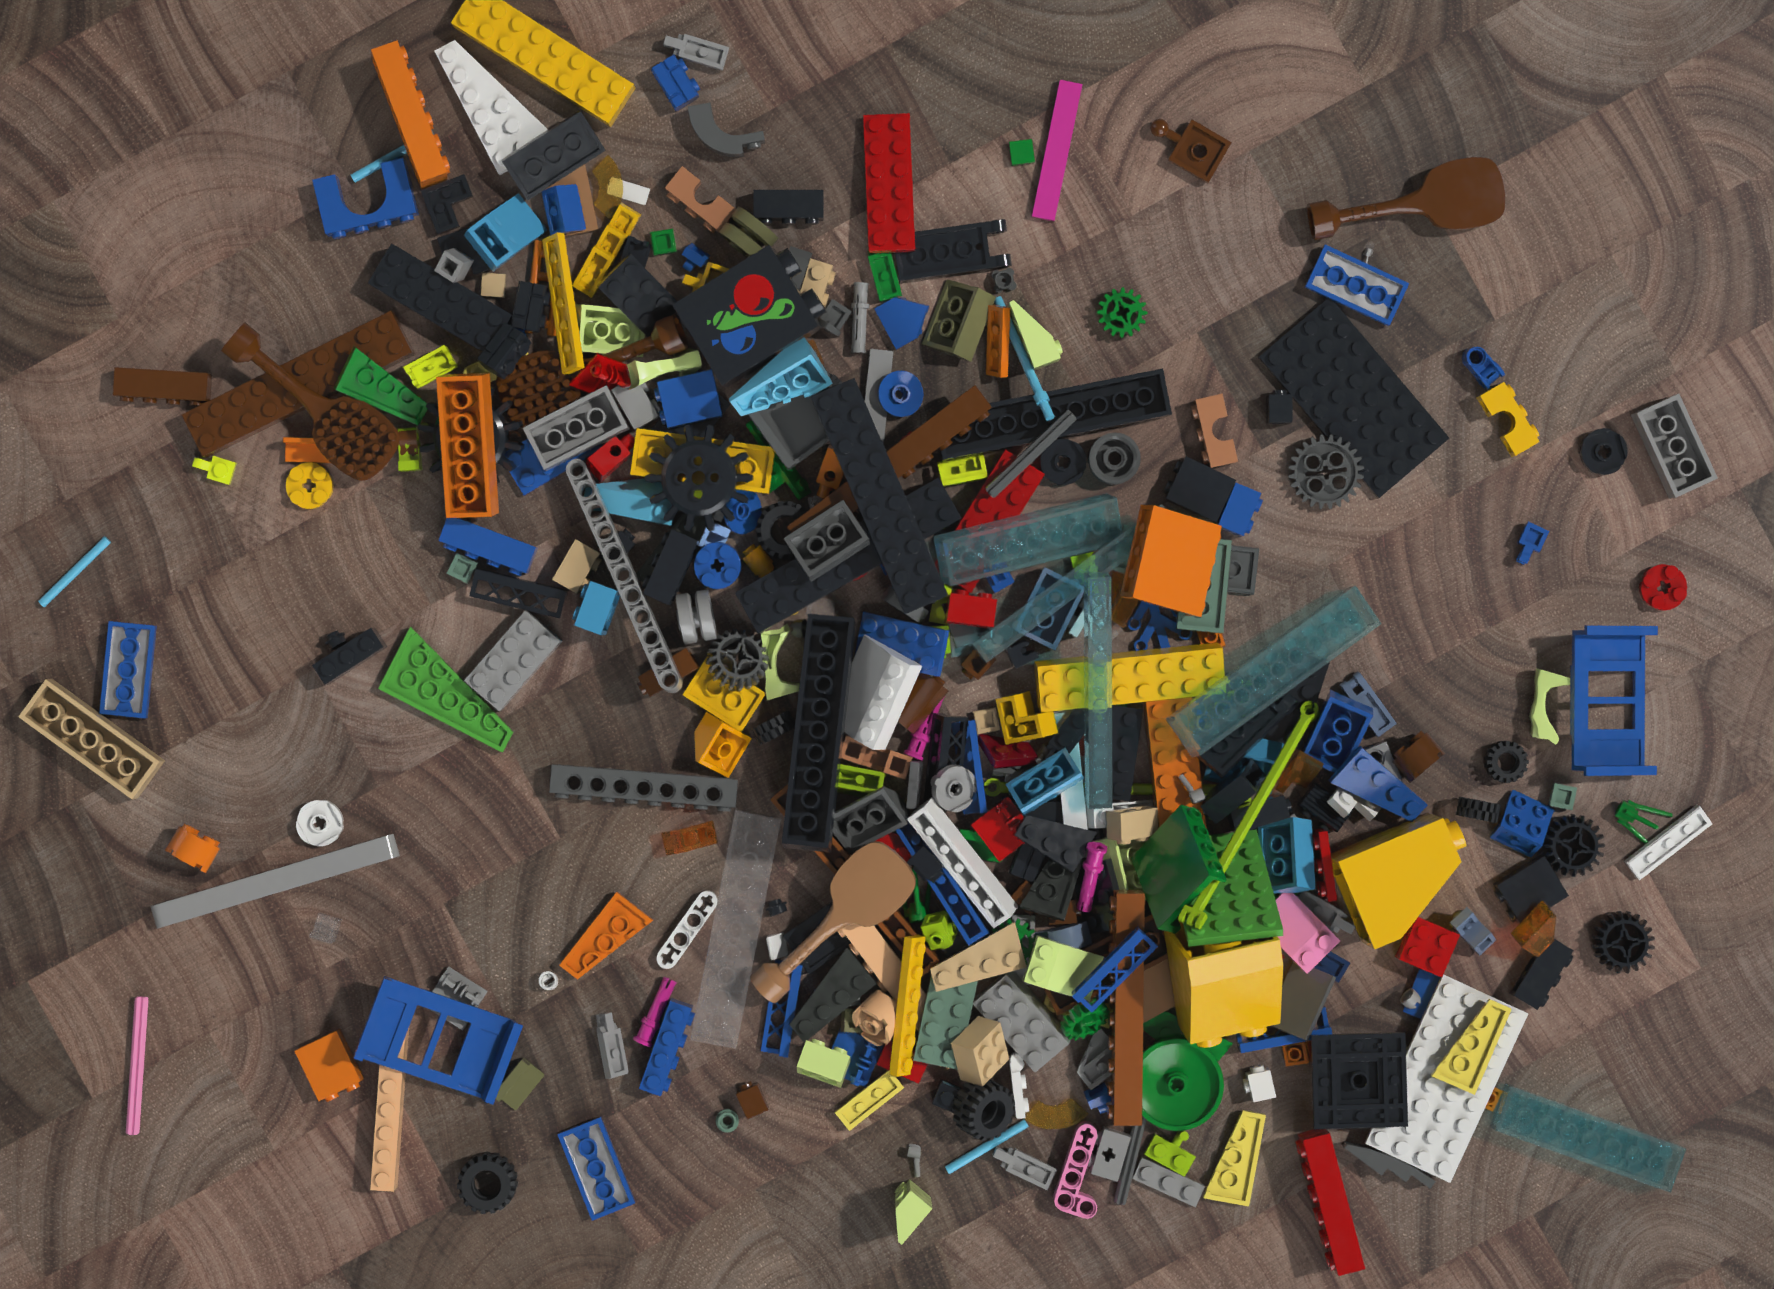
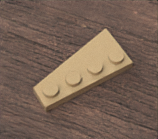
(987, 958)

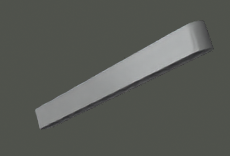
(621, 564)
(275, 881)

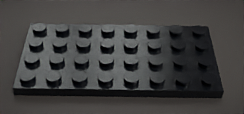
(1354, 396)

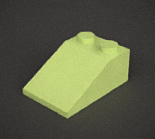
(605, 329)
(1037, 341)
(1059, 966)

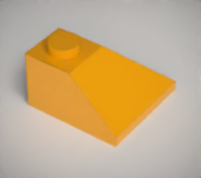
(719, 744)

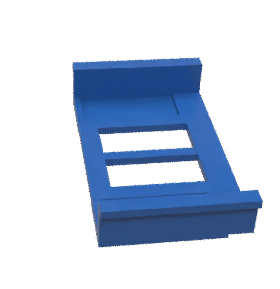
(1608, 750)
(481, 1057)

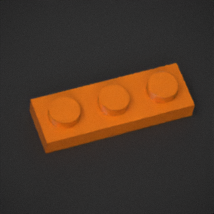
(998, 341)

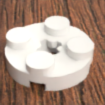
(307, 819)

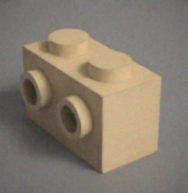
(818, 277)
(577, 566)
(1131, 824)

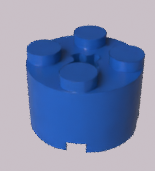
(709, 575)

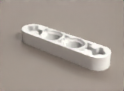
(689, 931)

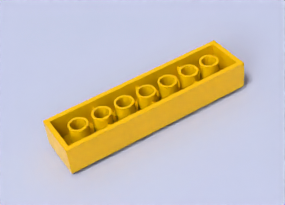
(545, 57)
(1135, 676)

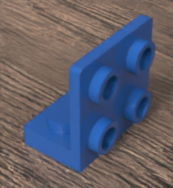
(1523, 824)

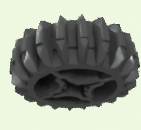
(728, 658)

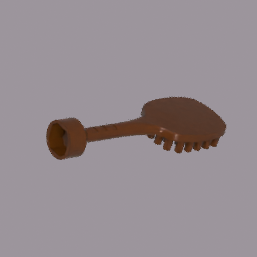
(1452, 197)
(541, 388)
(344, 429)

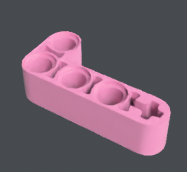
(1078, 1167)

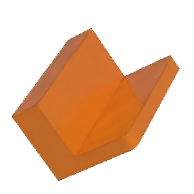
(303, 451)

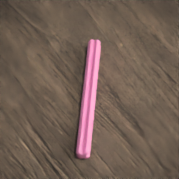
(136, 1065)

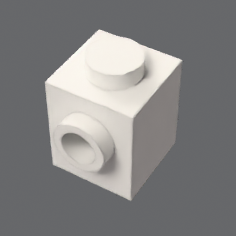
(1259, 1083)

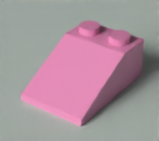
(1304, 934)

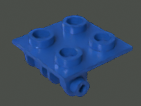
(862, 1056)

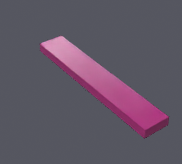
(1057, 150)

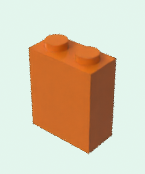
(329, 1066)

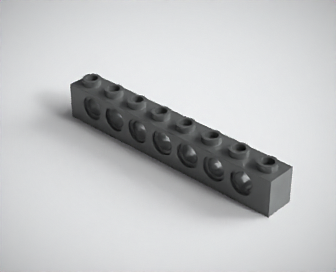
(561, 773)

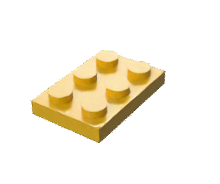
(730, 706)

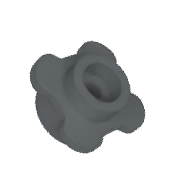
(999, 275)

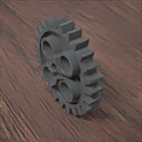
(1323, 450)

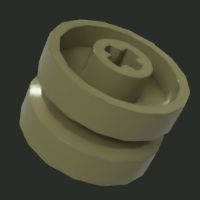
(750, 232)

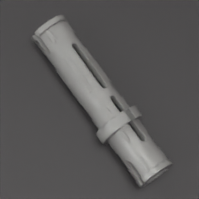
(859, 317)

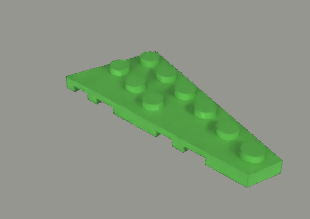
(433, 687)

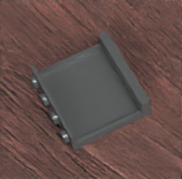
(791, 428)

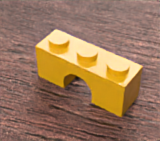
(1521, 434)

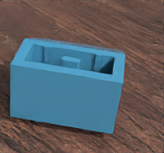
(505, 232)

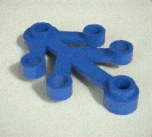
(1157, 622)

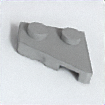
(1094, 1063)

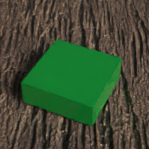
(1021, 152)
(663, 242)

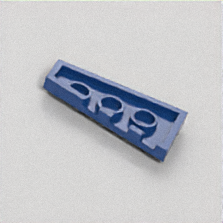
(1375, 783)

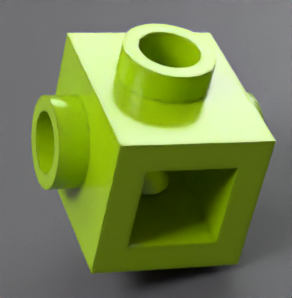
(939, 930)

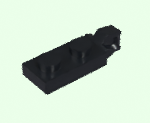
(1068, 734)

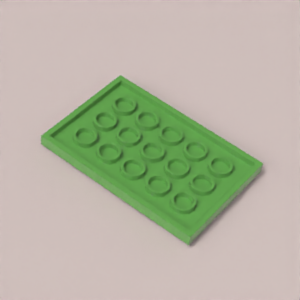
(1243, 904)

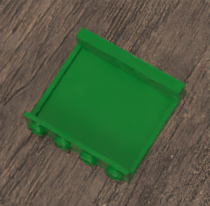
(1176, 866)

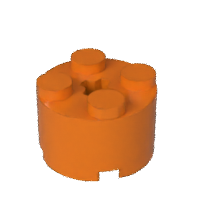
(193, 848)

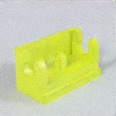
(430, 366)
(962, 470)

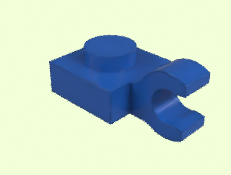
(1532, 540)

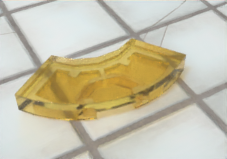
(610, 186)
(1056, 1116)

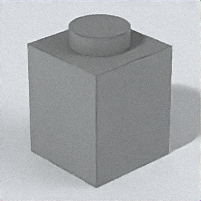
(454, 265)

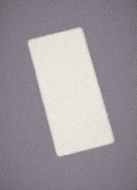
(635, 193)

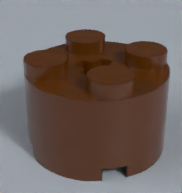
(1418, 756)

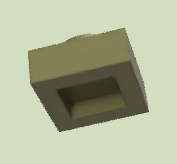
(847, 1023)

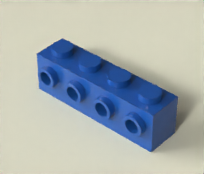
(488, 544)
(665, 1048)

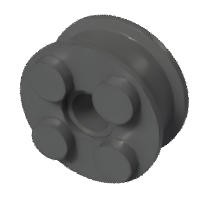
(1128, 453)

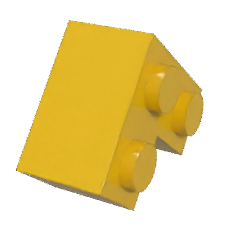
(1021, 722)

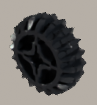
(1592, 851)
(1624, 952)

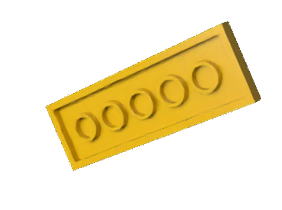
(758, 464)

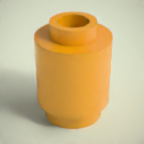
(758, 560)

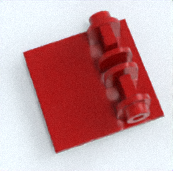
(602, 372)
(998, 827)

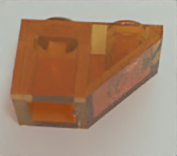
(689, 838)
(1536, 930)

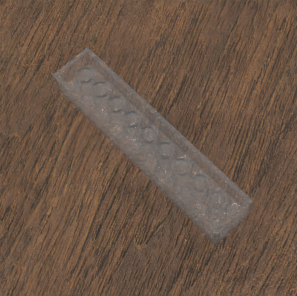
(735, 929)

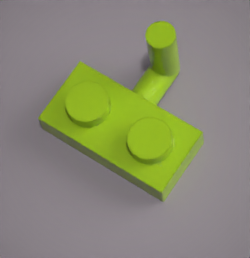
(1170, 1153)

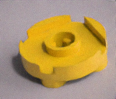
(298, 477)

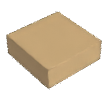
(493, 285)
(986, 720)

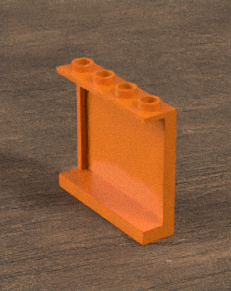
(1171, 560)

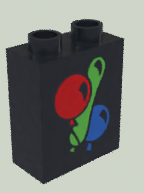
(750, 314)

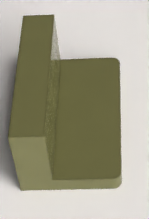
(519, 1084)

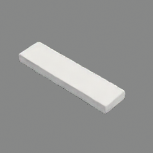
(1668, 842)

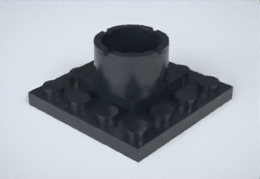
(1376, 1098)

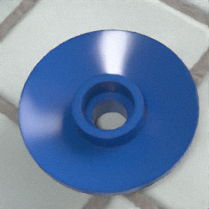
(911, 393)
(745, 514)

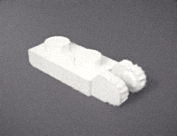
(1018, 1083)

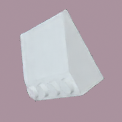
(877, 692)

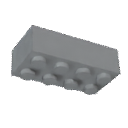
(576, 428)
(1674, 446)
(513, 660)
(1024, 1019)

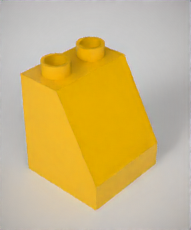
(1396, 875)
(1225, 987)

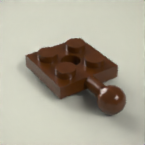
(1183, 154)

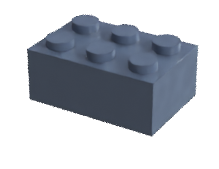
(1051, 629)

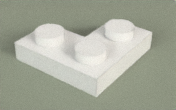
(1345, 801)

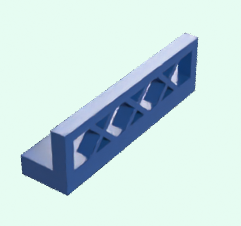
(973, 764)
(1107, 966)
(789, 1016)
(1278, 1038)

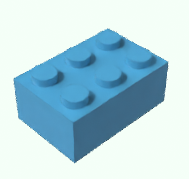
(596, 608)

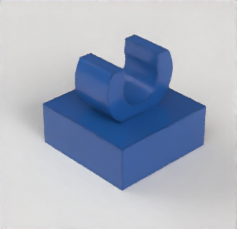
(694, 256)
(1000, 581)
(1098, 1098)

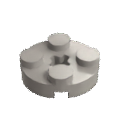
(945, 779)

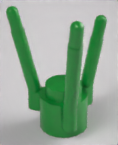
(1627, 812)
(917, 910)

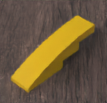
(606, 250)

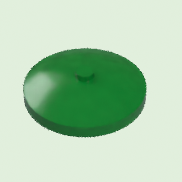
(1180, 1084)

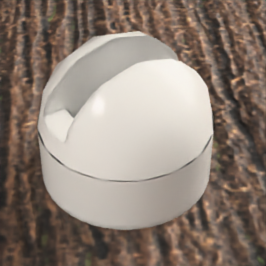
(546, 976)

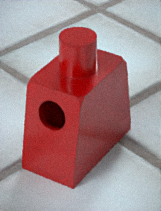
(603, 463)

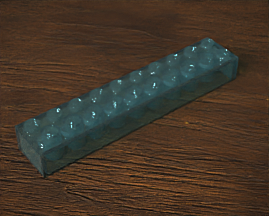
(1273, 671)

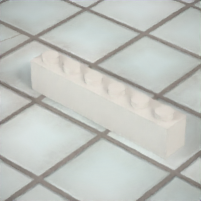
(962, 862)

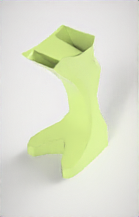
(685, 362)
(774, 685)
(1541, 726)

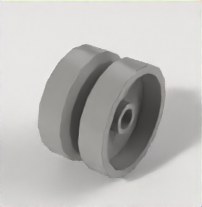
(695, 617)

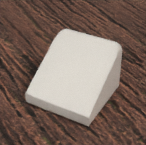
(776, 946)

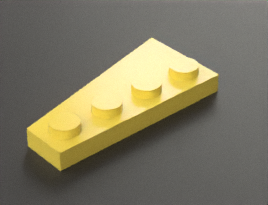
(1472, 1051)
(1236, 1168)

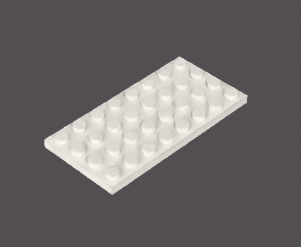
(1439, 1113)

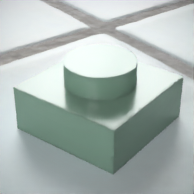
(462, 568)
(1562, 796)

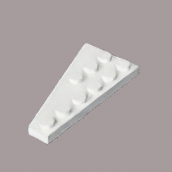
(494, 112)

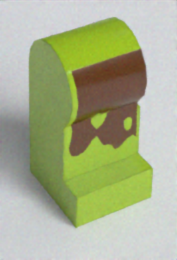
(409, 454)

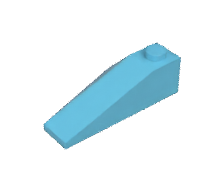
(788, 375)
(632, 500)

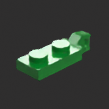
(884, 275)

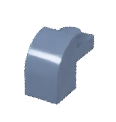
(1472, 931)
(1072, 934)

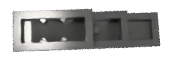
(1382, 1161)

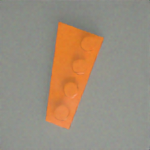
(608, 932)

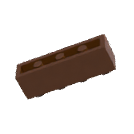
(163, 385)

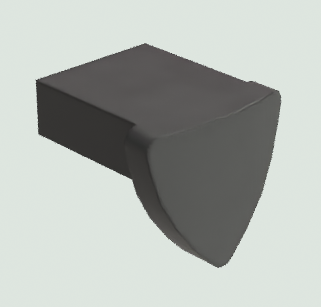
(834, 318)

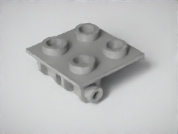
(460, 988)

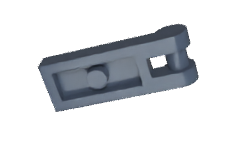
(1381, 719)

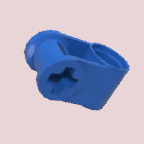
(1483, 367)

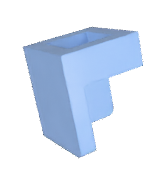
(720, 534)

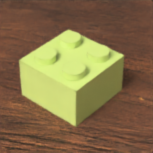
(823, 1063)

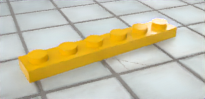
(563, 303)
(907, 1005)

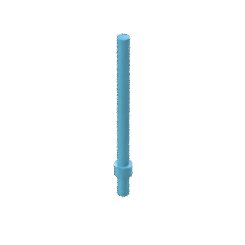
(1040, 396)

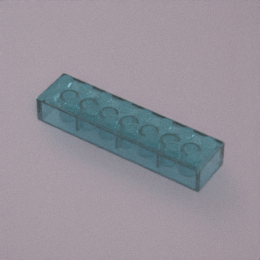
(1027, 539)
(1588, 1137)

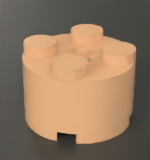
(876, 1018)

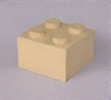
(980, 1051)

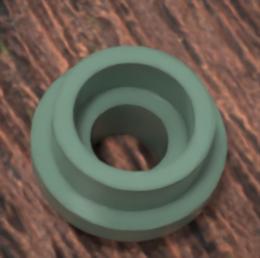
(727, 1127)

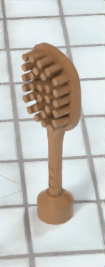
(863, 892)

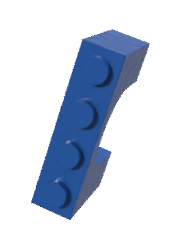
(398, 204)

